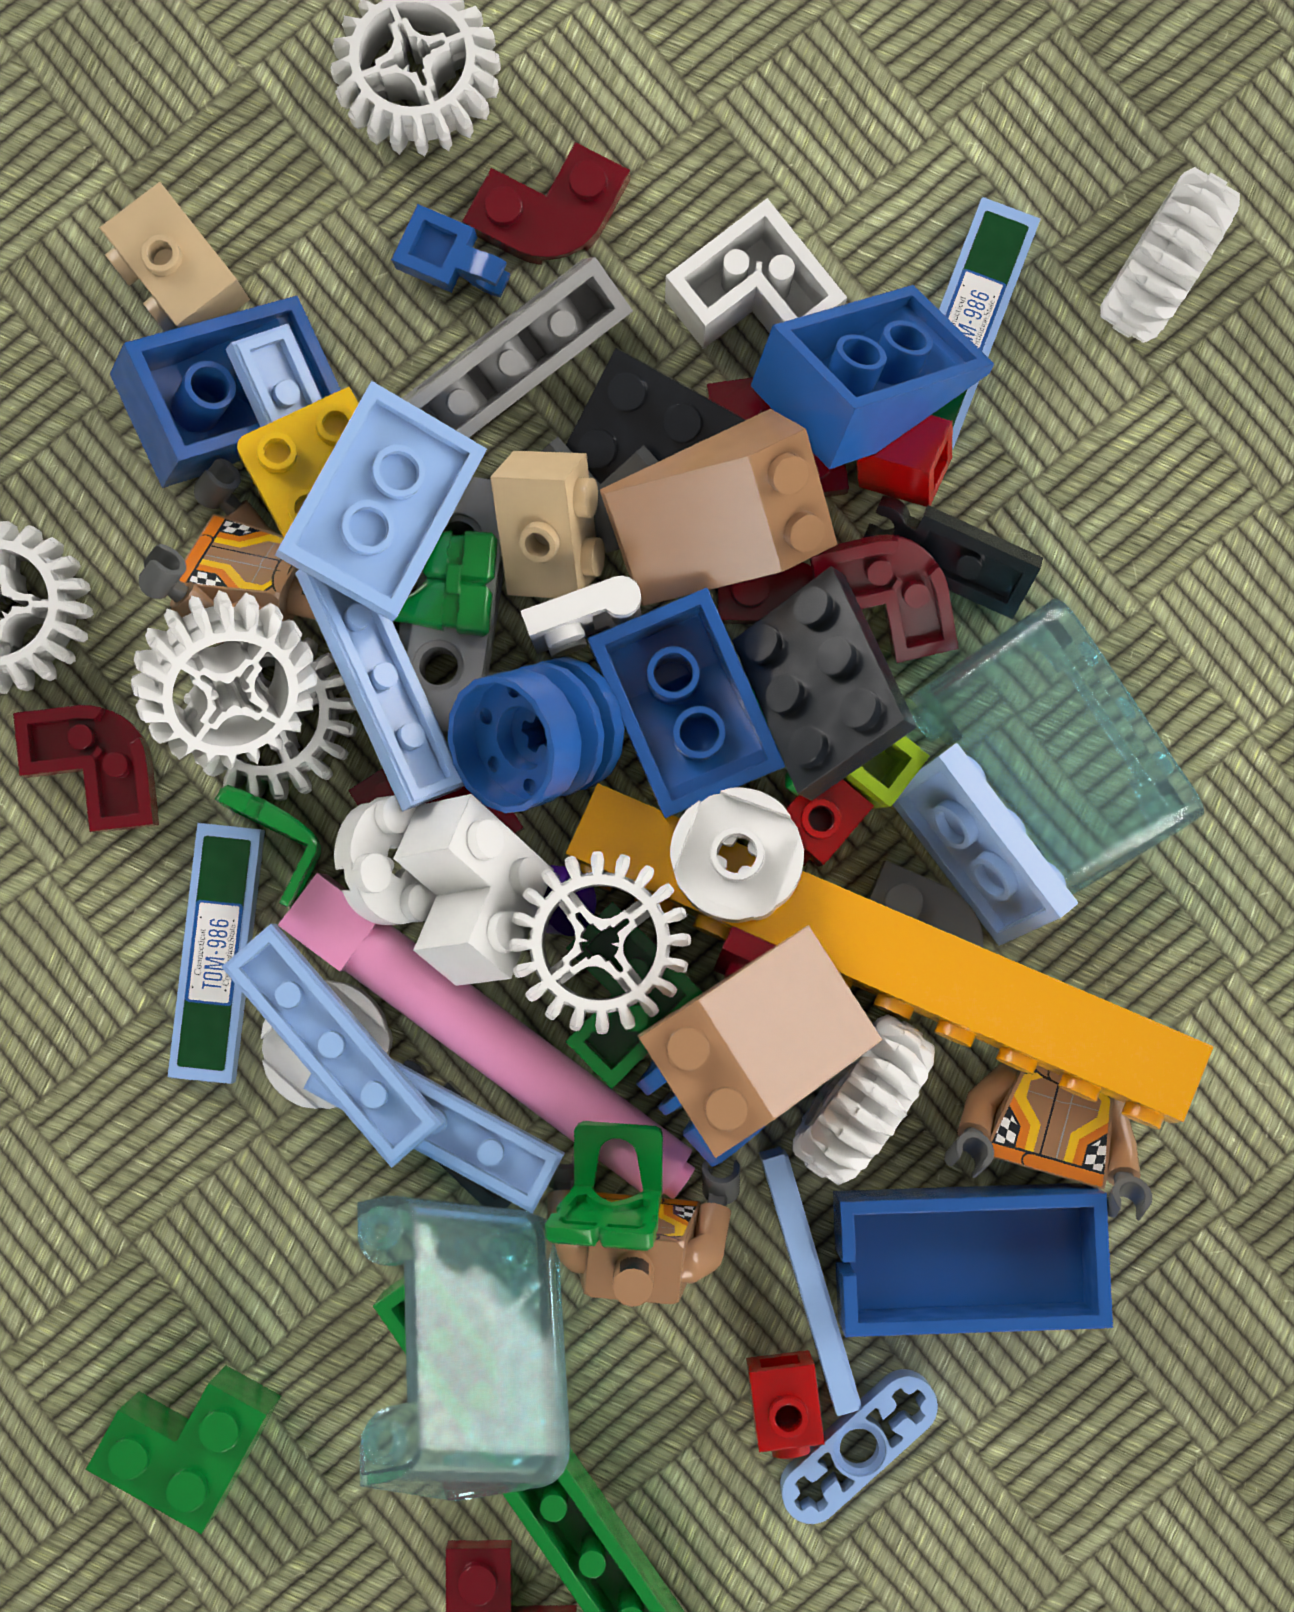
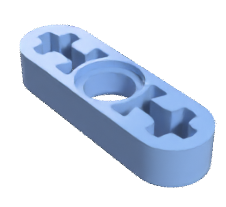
(812, 1466)

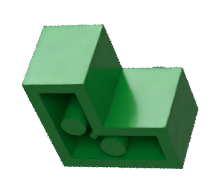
(621, 1049)
(184, 1462)

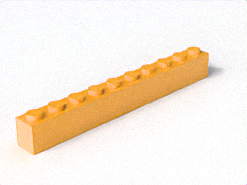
(933, 974)

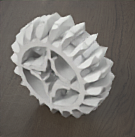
(458, 45)
(1170, 255)
(56, 612)
(208, 721)
(296, 764)
(554, 977)
(864, 1103)

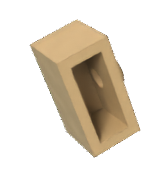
(172, 260)
(547, 523)

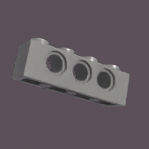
(522, 349)
(473, 653)

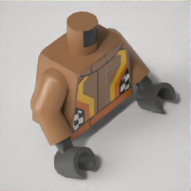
(229, 556)
(1051, 1131)
(685, 1248)

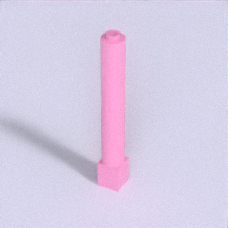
(474, 1028)

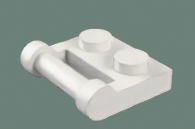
(566, 620)

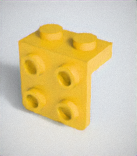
(292, 451)

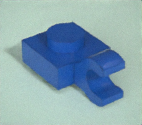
(442, 250)

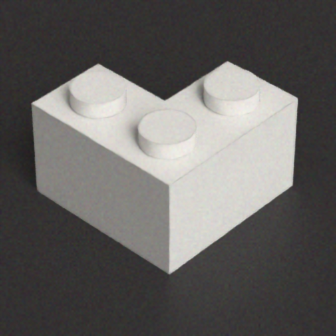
(748, 269)
(478, 885)

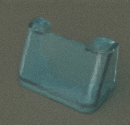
(1061, 745)
(479, 1351)

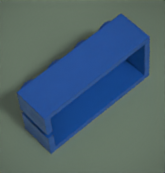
(972, 1259)

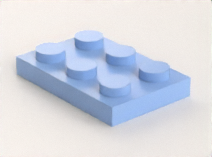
(381, 502)
(982, 847)

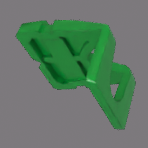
(455, 585)
(283, 823)
(622, 1224)

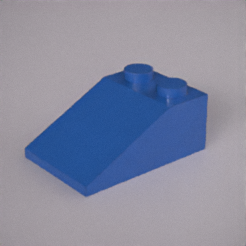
(866, 371)
(188, 393)
(686, 702)

